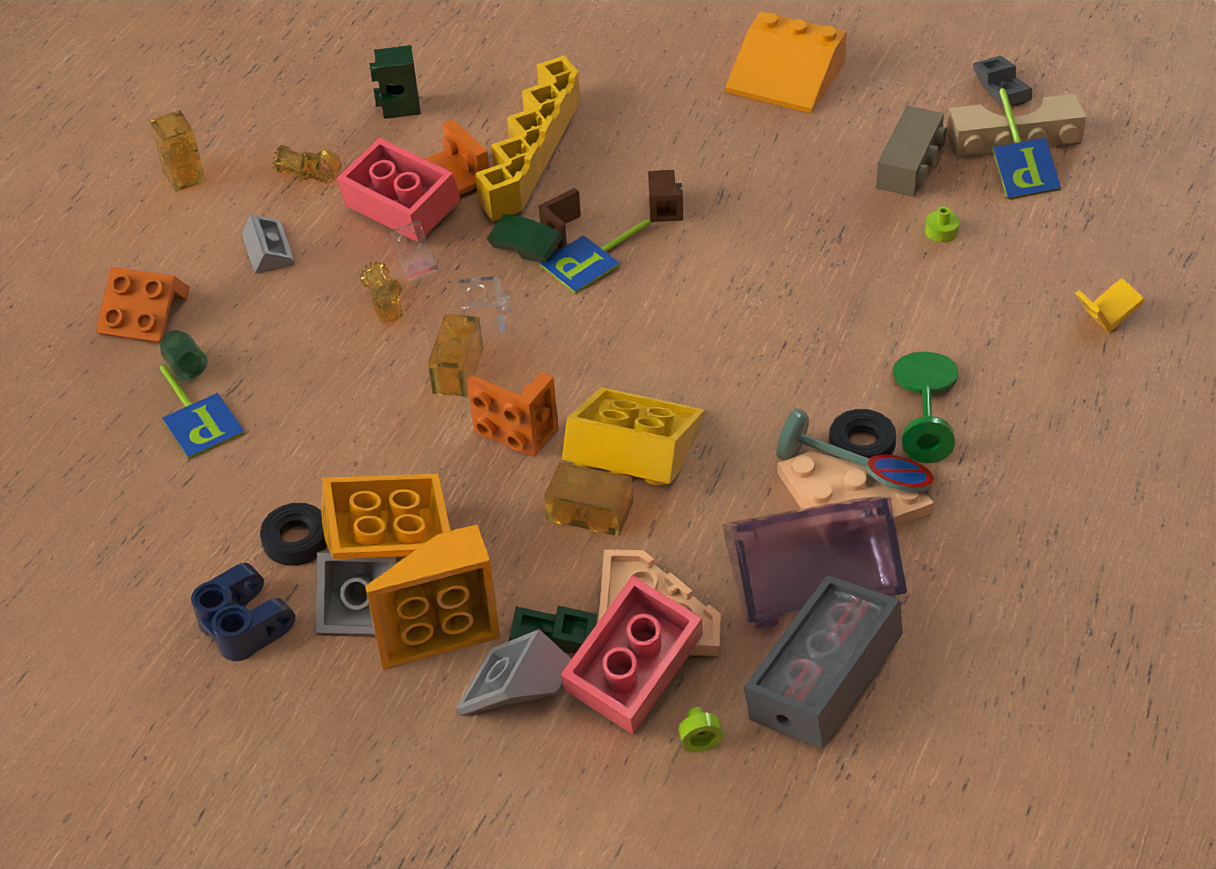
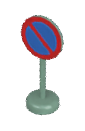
(887, 469)

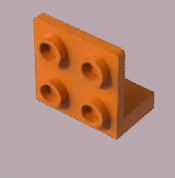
(461, 156)
(138, 304)
(513, 419)

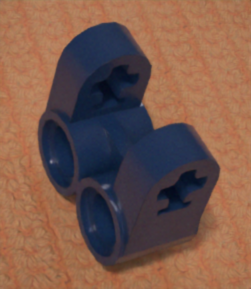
(230, 624)

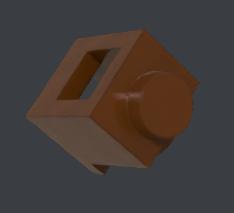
(665, 196)

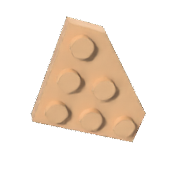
(825, 479)
(622, 564)

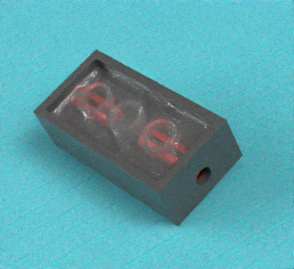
(824, 661)

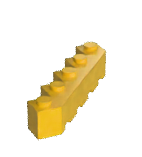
(531, 140)

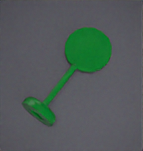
(926, 437)

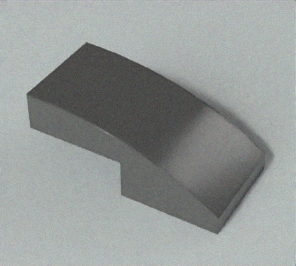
(1001, 73)

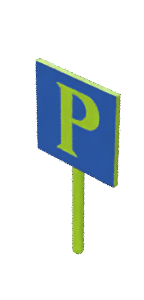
(1025, 165)
(584, 261)
(200, 424)

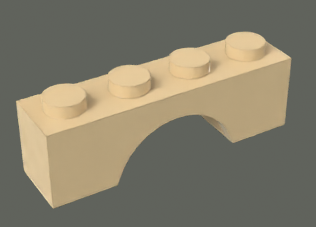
(977, 130)

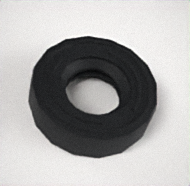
(863, 421)
(286, 517)

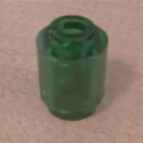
(183, 355)

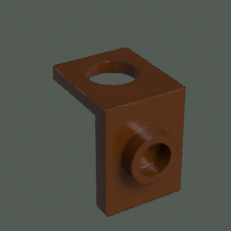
(561, 211)

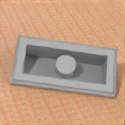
(266, 244)

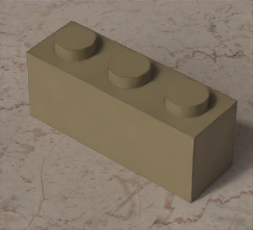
(911, 151)

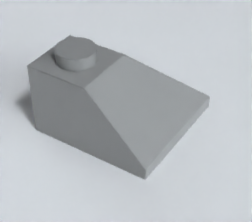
(342, 593)
(516, 674)

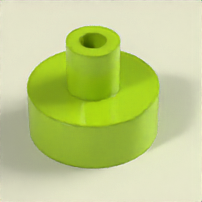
(942, 225)
(700, 730)

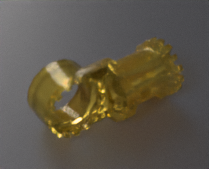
(307, 164)
(384, 291)

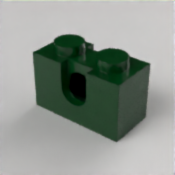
(396, 81)

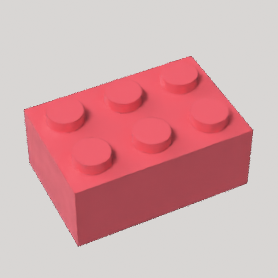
(398, 188)
(632, 654)

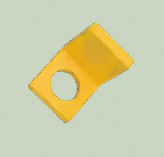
(1112, 305)

